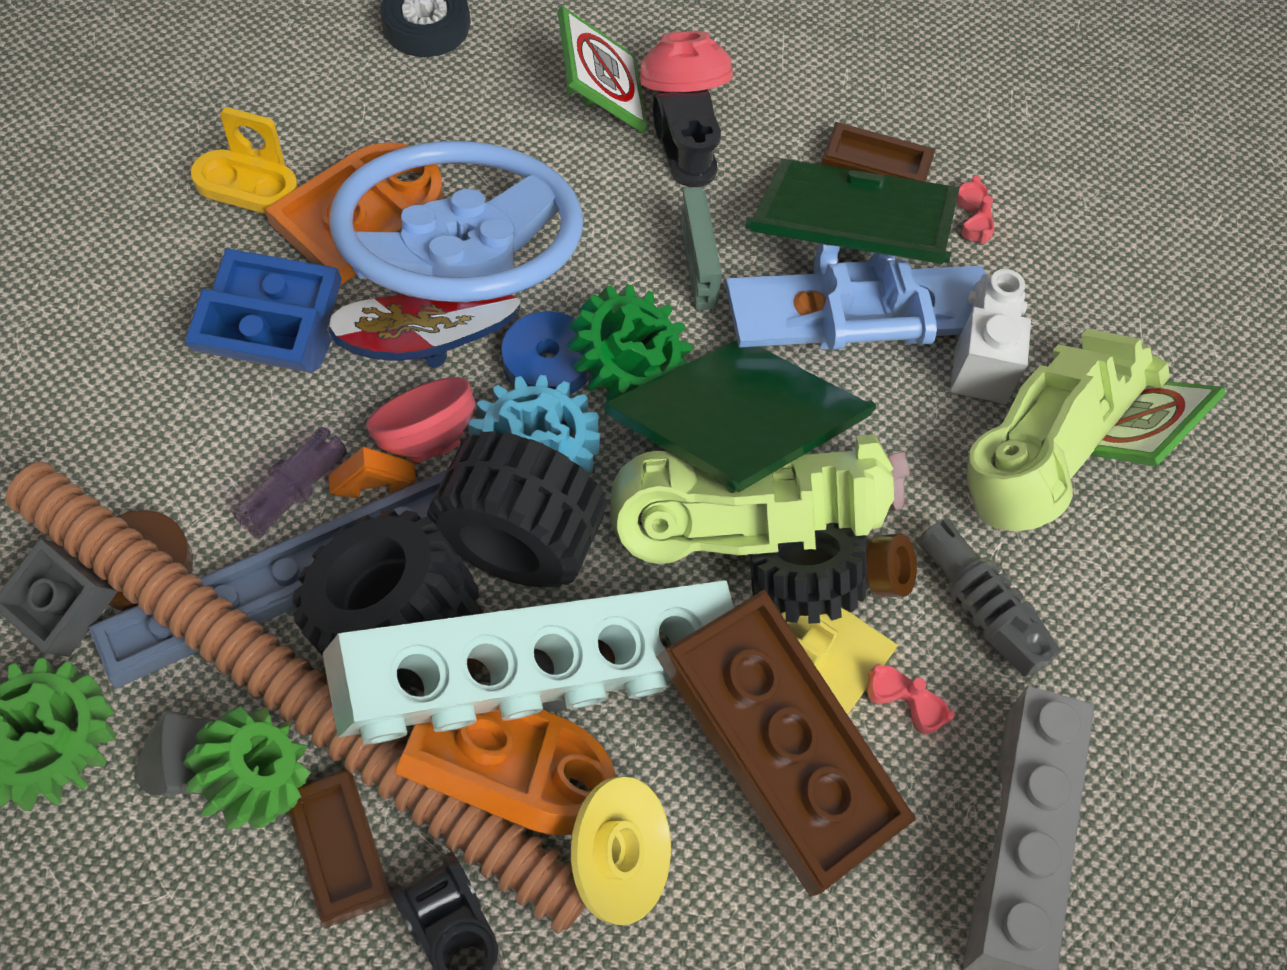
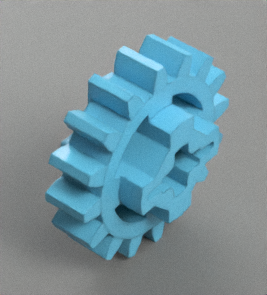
(538, 415)

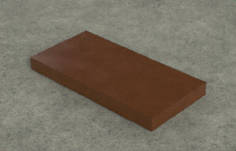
(787, 741)

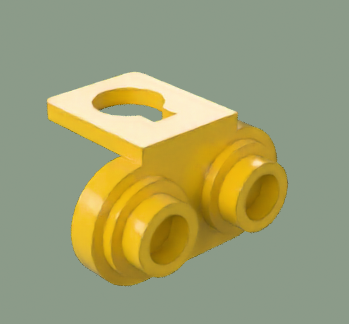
(244, 174)

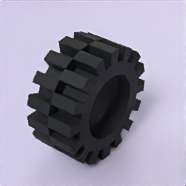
(814, 579)

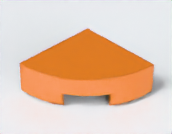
(371, 470)

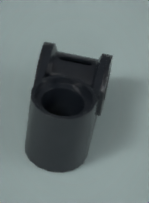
(688, 135)
(446, 915)

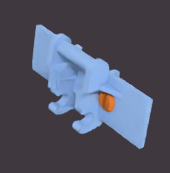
(852, 303)

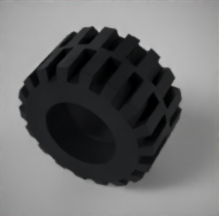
(518, 509)
(382, 576)

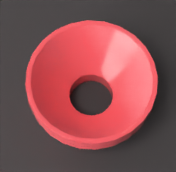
(686, 63)
(424, 419)

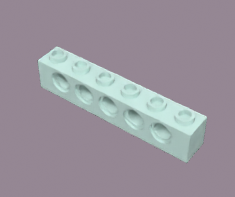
(365, 662)

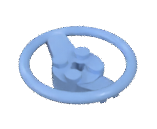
(460, 243)

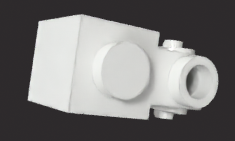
(994, 339)

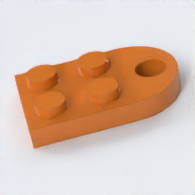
(305, 212)
(511, 767)

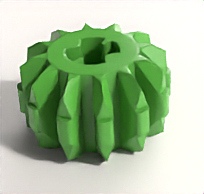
(246, 768)

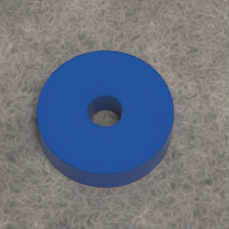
(537, 335)

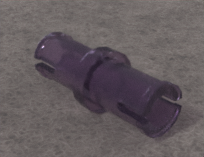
(289, 482)

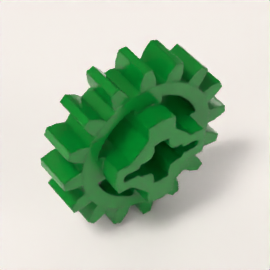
(632, 344)

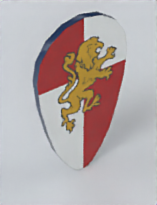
(417, 327)

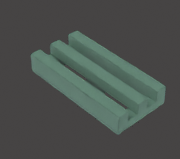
(700, 249)

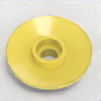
(620, 850)

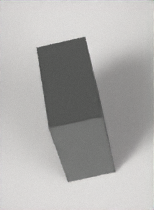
(54, 598)

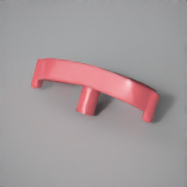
(975, 199)
(926, 708)

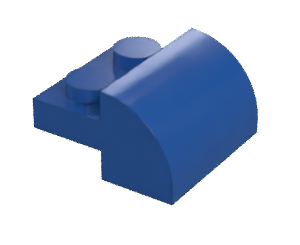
(266, 311)

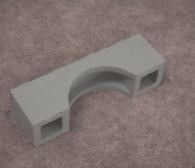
(1027, 882)

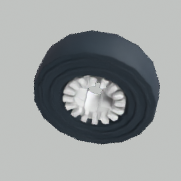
(425, 36)

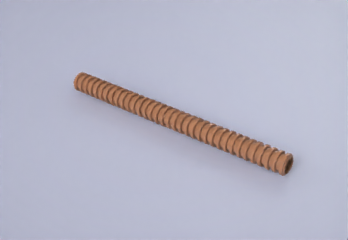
(286, 684)

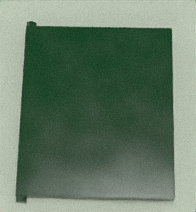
(858, 211)
(739, 413)

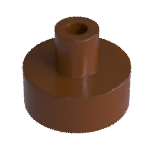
(891, 565)

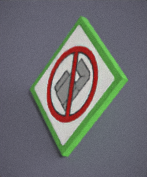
(601, 70)
(1158, 422)

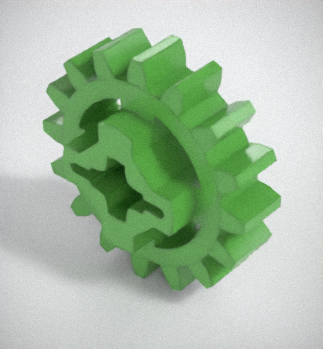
(43, 703)

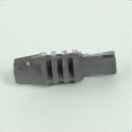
(987, 596)

